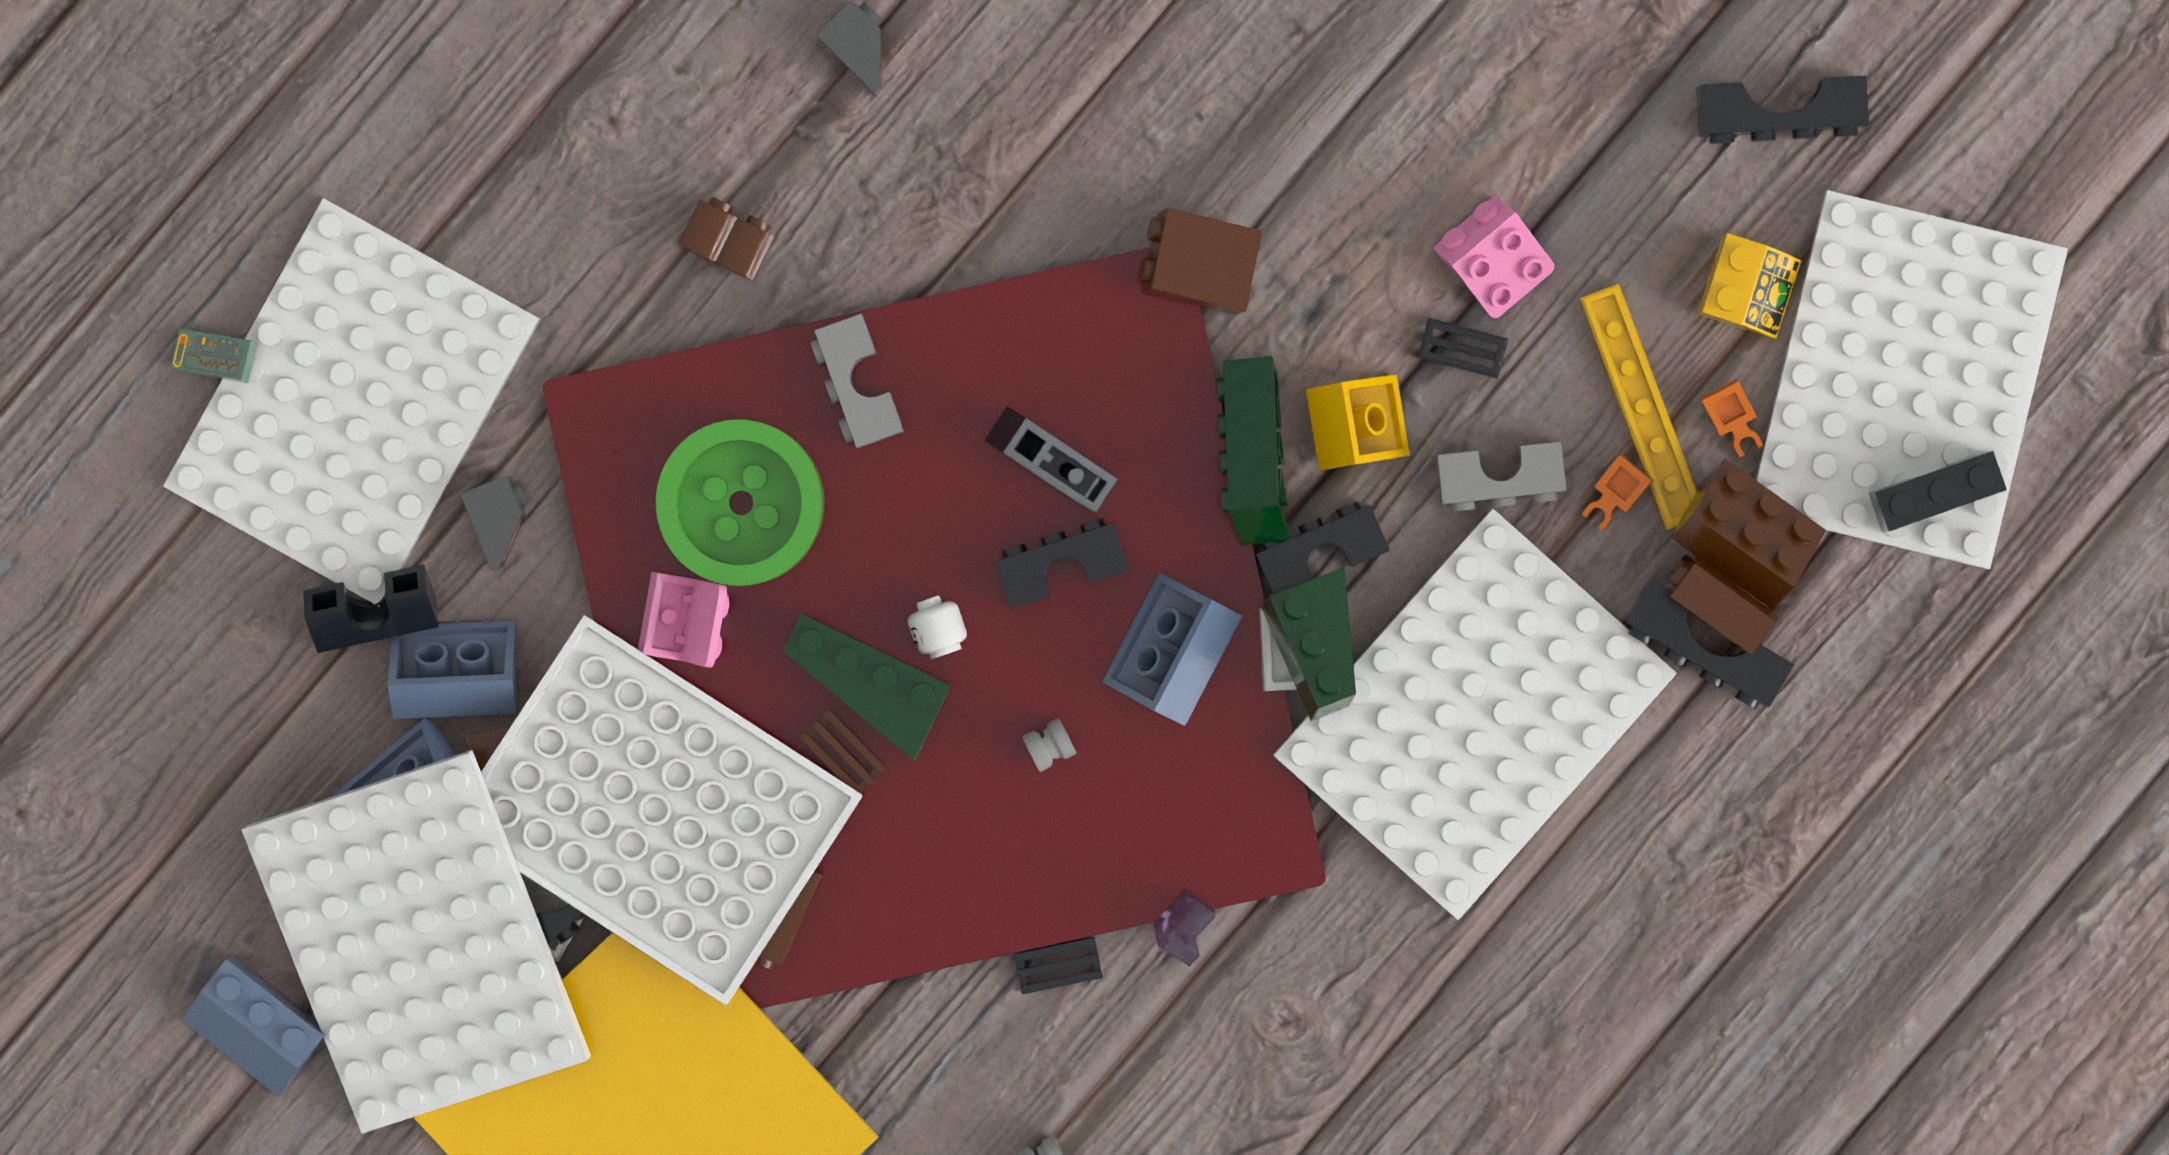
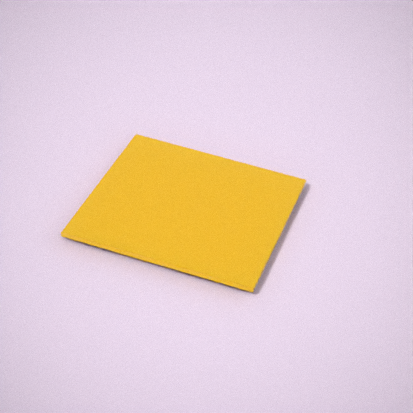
(662, 1079)

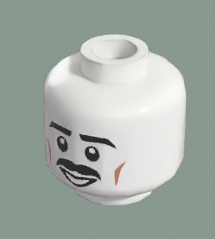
(937, 627)

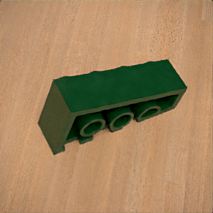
(1252, 450)
(876, 685)

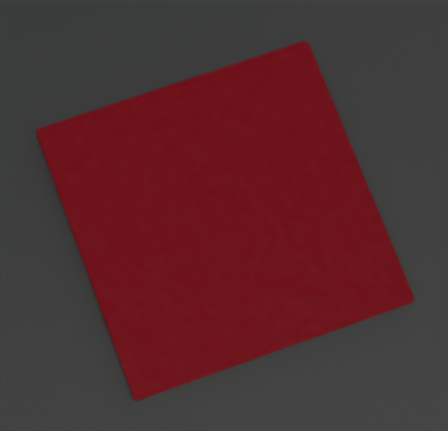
(970, 840)

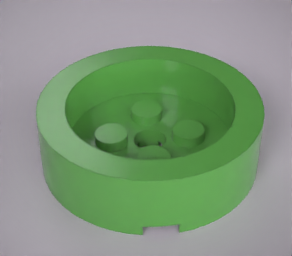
(697, 493)

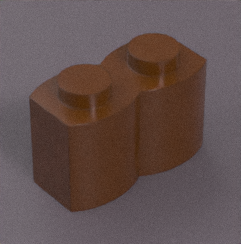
(727, 239)

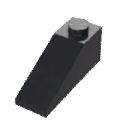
(1050, 459)

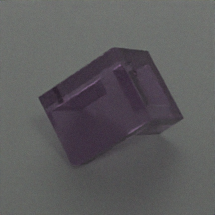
(1180, 926)

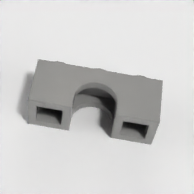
(842, 348)
(1464, 482)

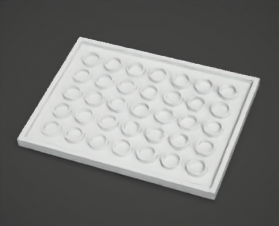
(1905, 358)
(354, 402)
(1476, 714)
(661, 809)
(416, 942)

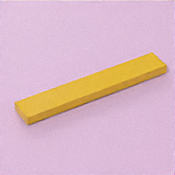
(1640, 402)

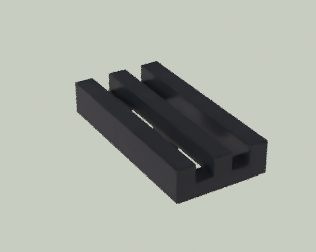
(1429, 339)
(1024, 972)

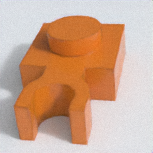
(1731, 411)
(1620, 487)

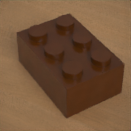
(1748, 533)

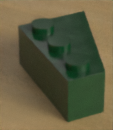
(1315, 641)

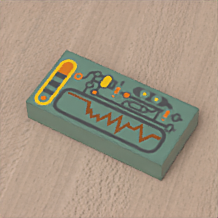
(213, 355)

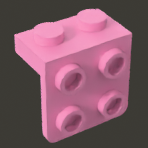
(1495, 256)
(683, 619)

